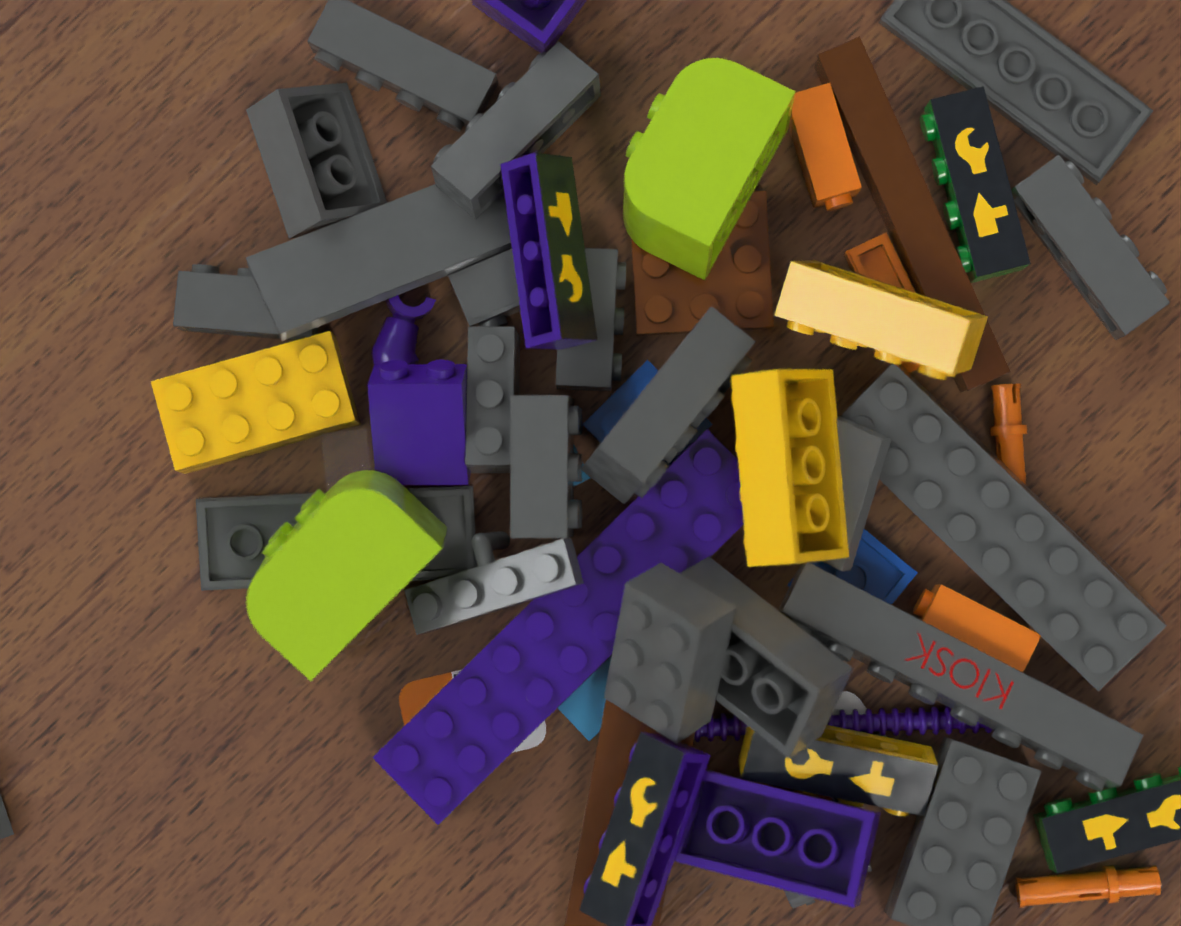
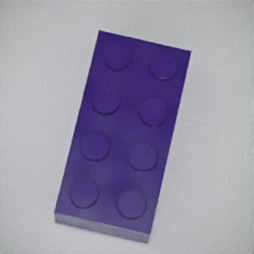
(779, 838)

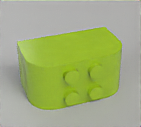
(702, 160)
(339, 566)

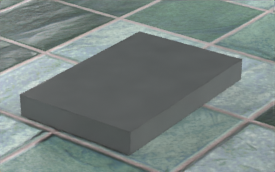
(861, 466)

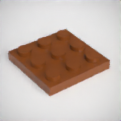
(736, 286)

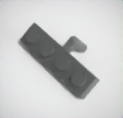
(493, 583)

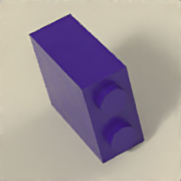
(419, 421)

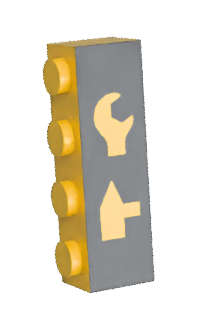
(849, 767)

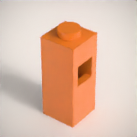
(823, 148)
(977, 626)

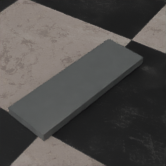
(1025, 76)
(374, 258)
(239, 527)

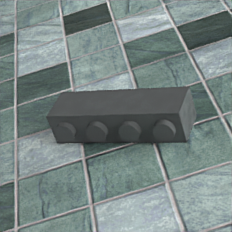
(401, 62)
(521, 122)
(1089, 247)

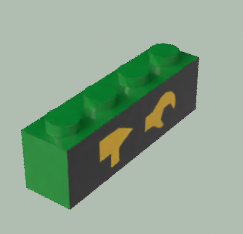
(975, 184)
(1110, 822)

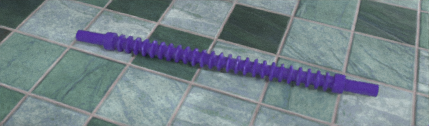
(865, 722)

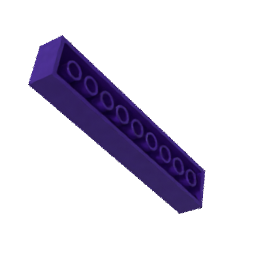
(562, 634)

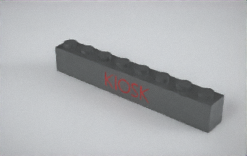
(961, 678)

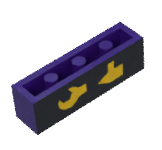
(548, 251)
(644, 831)

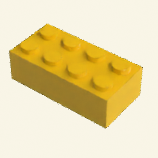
(881, 317)
(255, 402)
(789, 466)

